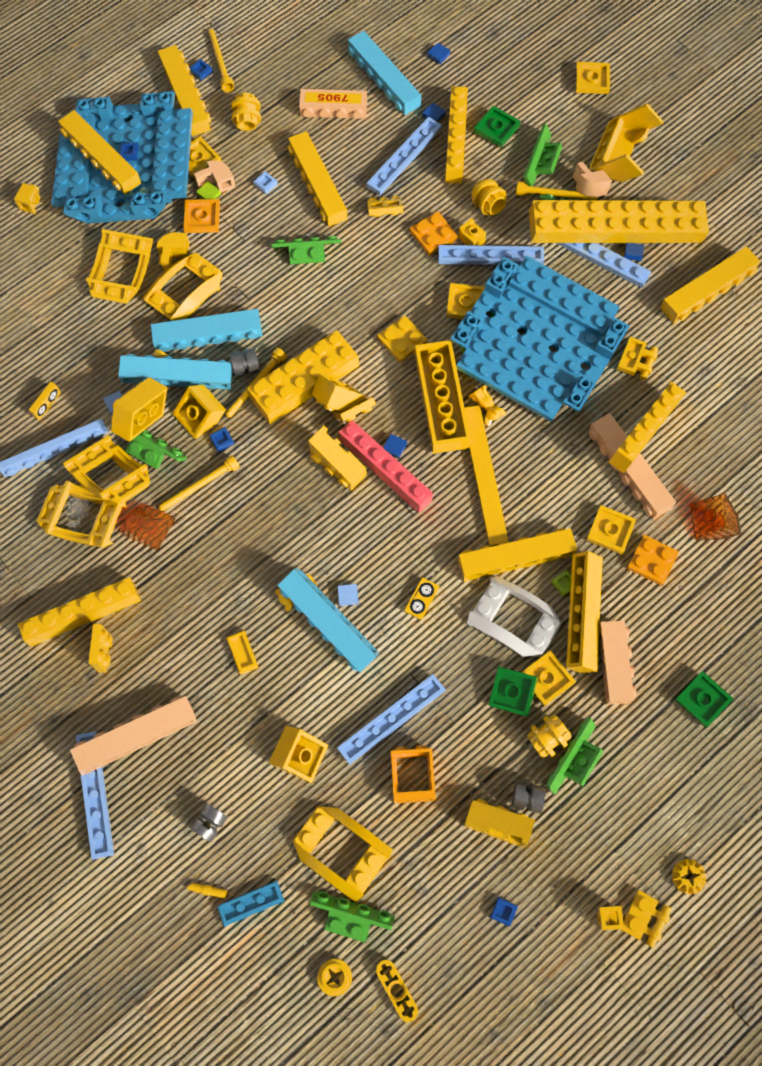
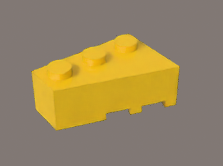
(336, 460)
(499, 823)

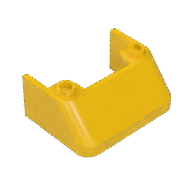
(619, 140)

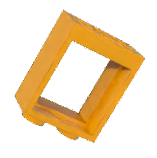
(416, 796)

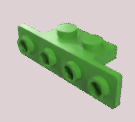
(543, 156)
(308, 251)
(152, 450)
(578, 759)
(350, 918)

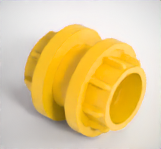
(246, 111)
(489, 197)
(549, 736)

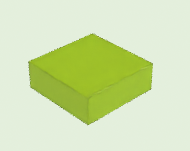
(208, 191)
(563, 583)

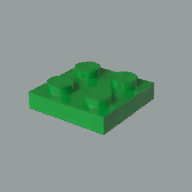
(497, 126)
(513, 691)
(704, 699)

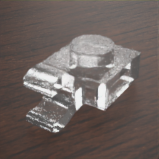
(77, 510)

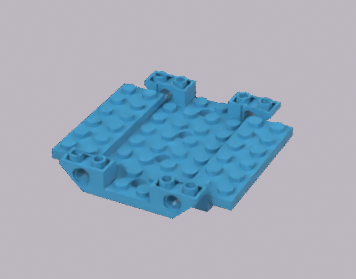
(161, 161)
(552, 314)

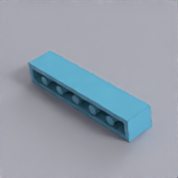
(384, 73)
(206, 330)
(176, 372)
(328, 619)

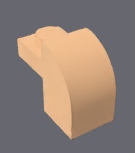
(215, 173)
(591, 183)

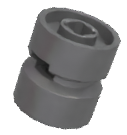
(244, 361)
(528, 797)
(213, 816)

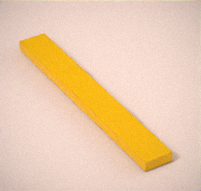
(485, 478)

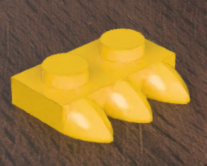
(385, 206)

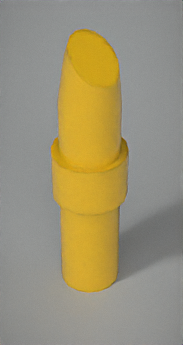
(207, 890)

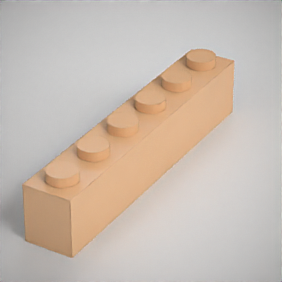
(639, 476)
(133, 735)

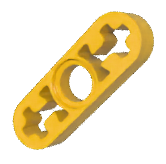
(410, 1002)

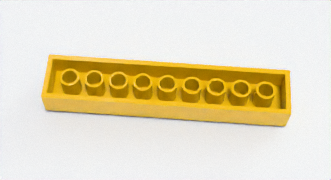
(617, 221)

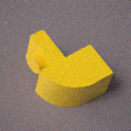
(172, 246)

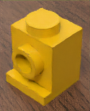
(27, 198)
(472, 234)
(610, 918)

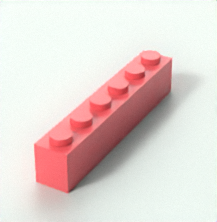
(385, 466)

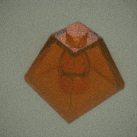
(715, 518)
(147, 526)

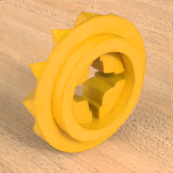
(684, 885)
(333, 988)

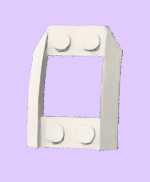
(489, 606)

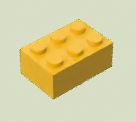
(138, 409)

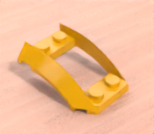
(124, 243)
(171, 308)
(100, 452)
(103, 524)
(365, 868)

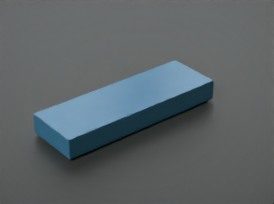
(250, 903)

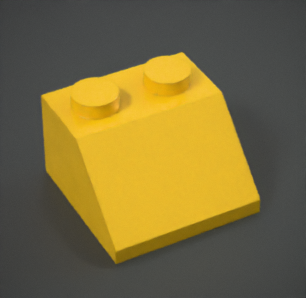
(335, 394)
(198, 410)
(298, 753)

